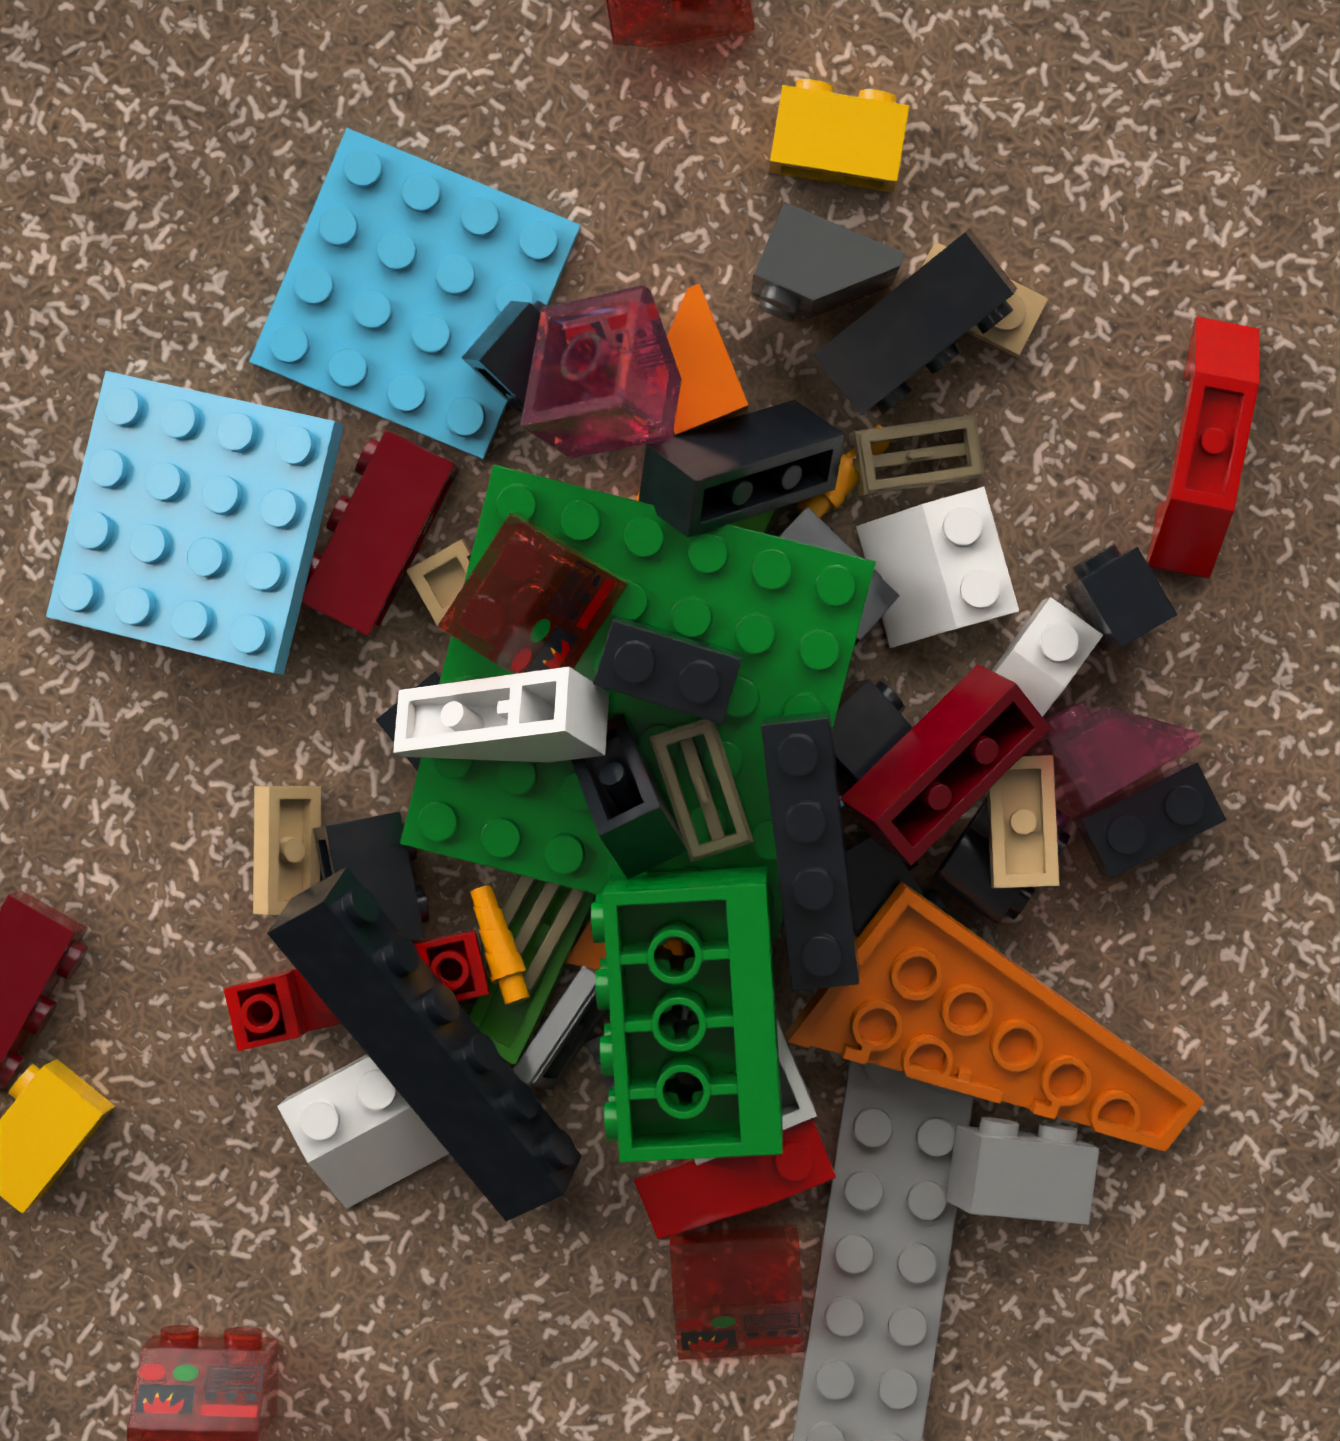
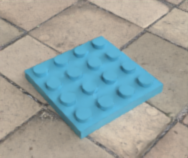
(400, 284)
(195, 521)

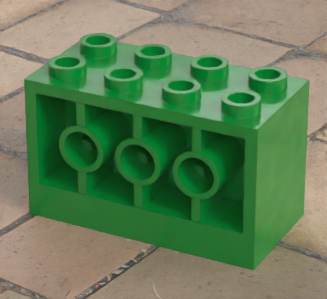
(725, 1043)

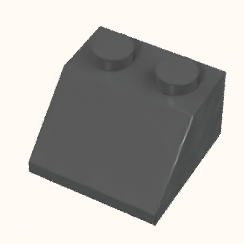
(818, 266)

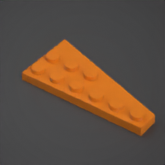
(981, 1025)

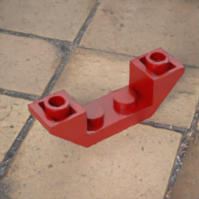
(1209, 448)
(288, 1007)

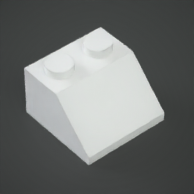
(942, 565)
(359, 1131)

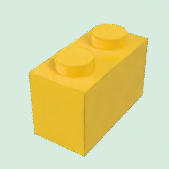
(839, 136)
(45, 1130)

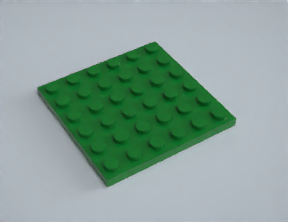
(732, 587)

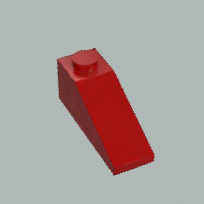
(695, 1195)

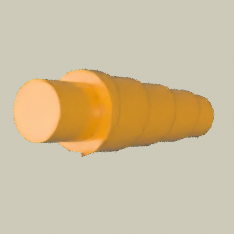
(846, 482)
(501, 951)

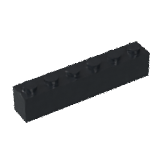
(426, 1044)

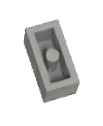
(1022, 1173)

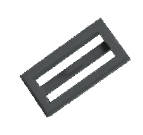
(562, 1034)

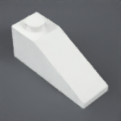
(1047, 653)
(505, 718)

